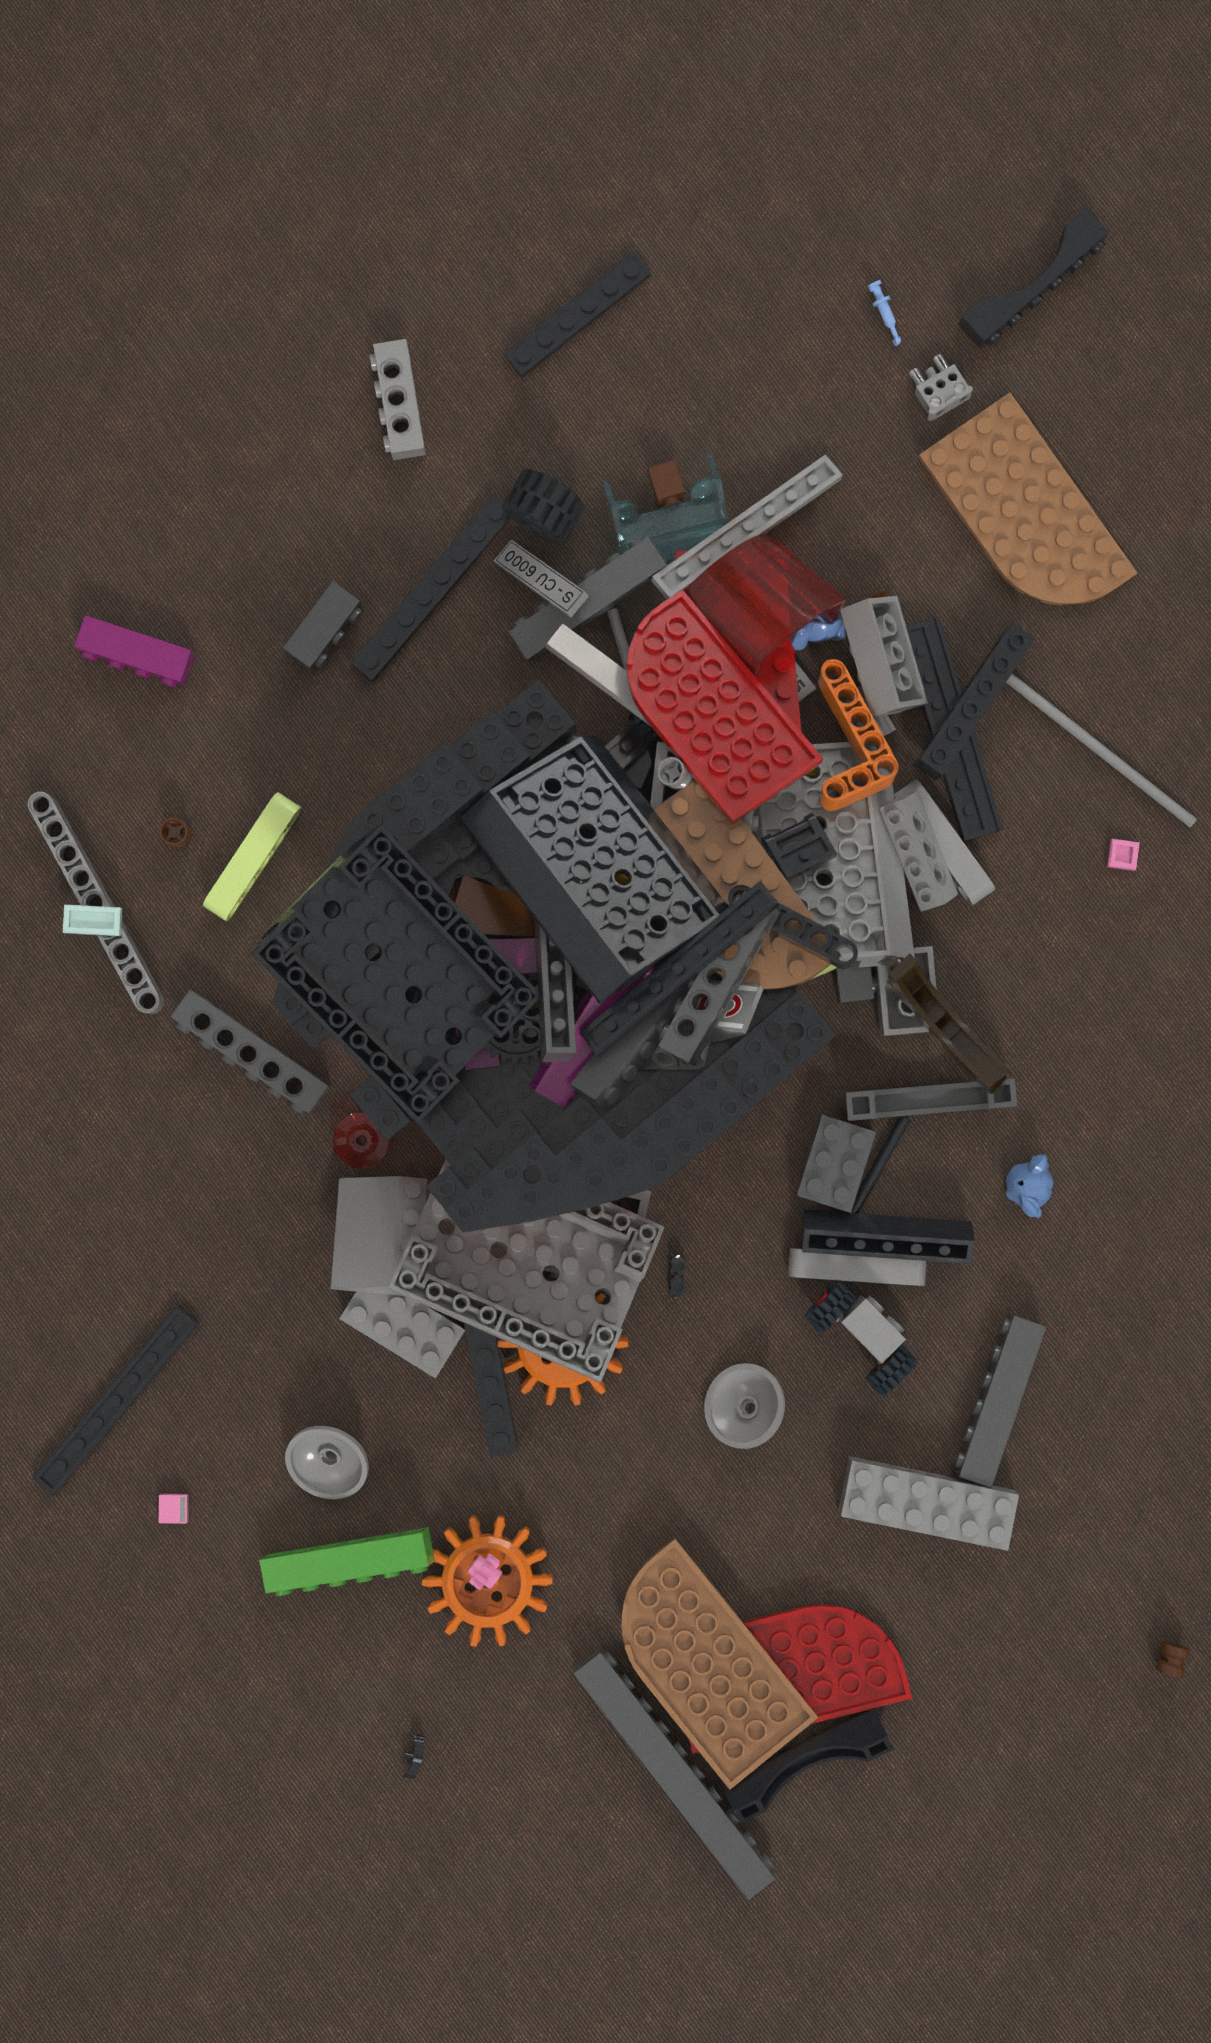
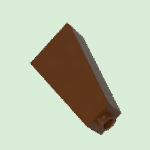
(493, 909)

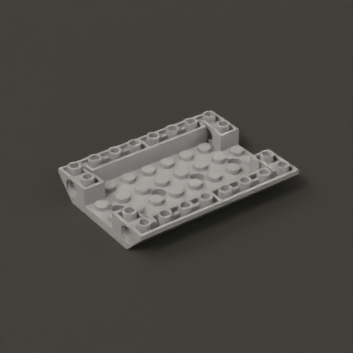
(867, 877)
(511, 1298)

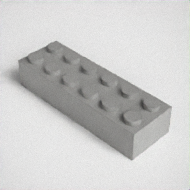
(928, 1503)

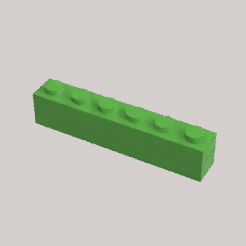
(346, 1561)

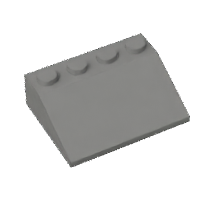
(373, 1230)

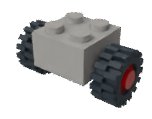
(874, 1331)

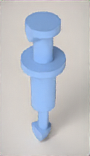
(885, 310)

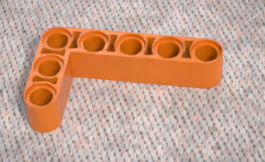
(857, 737)

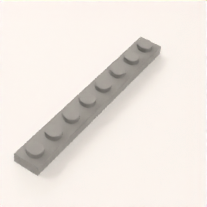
(752, 522)

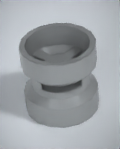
(670, 770)

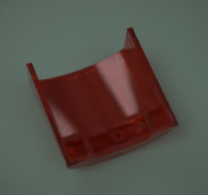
(761, 597)

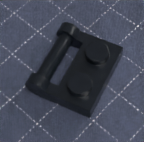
(803, 854)

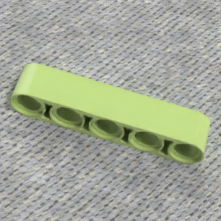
(252, 856)

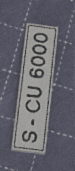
(541, 578)

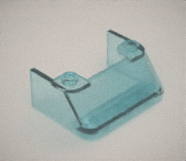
(675, 526)

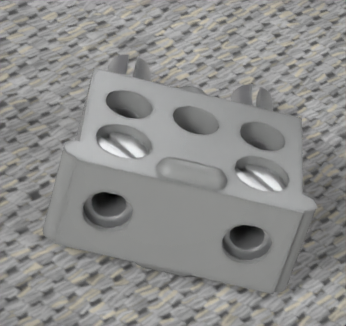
(940, 399)

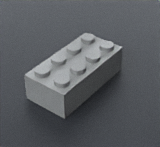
(883, 656)
(405, 1328)

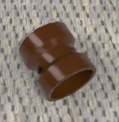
(171, 830)
(1172, 1659)

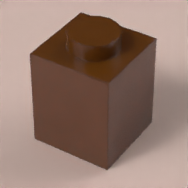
(666, 484)

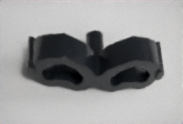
(677, 1268)
(416, 1757)

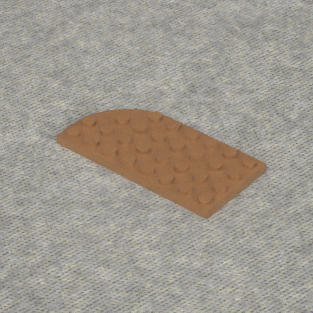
(1026, 508)
(734, 857)
(708, 1666)

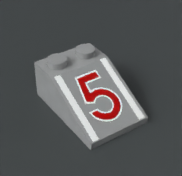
(737, 1015)

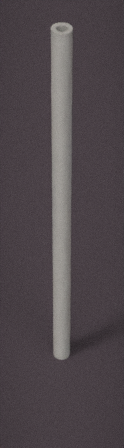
(1101, 750)

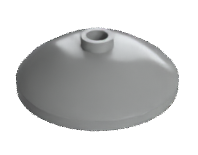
(729, 1404)
(326, 1462)

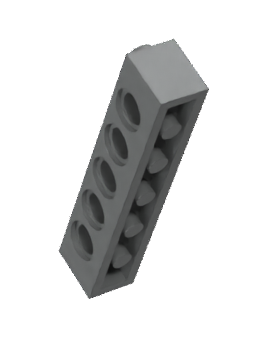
(720, 995)
(312, 1086)

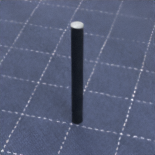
(879, 1164)

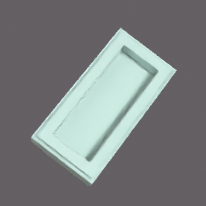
(92, 920)

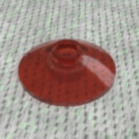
(346, 1143)

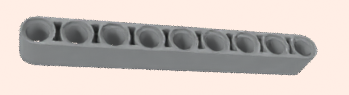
(86, 893)

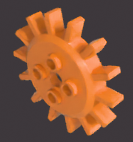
(555, 1374)
(478, 1605)

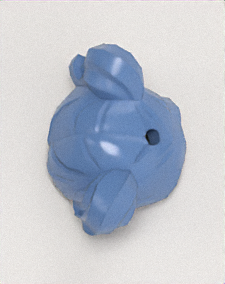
(819, 630)
(1036, 1186)

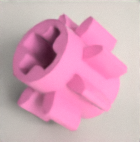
(484, 1571)

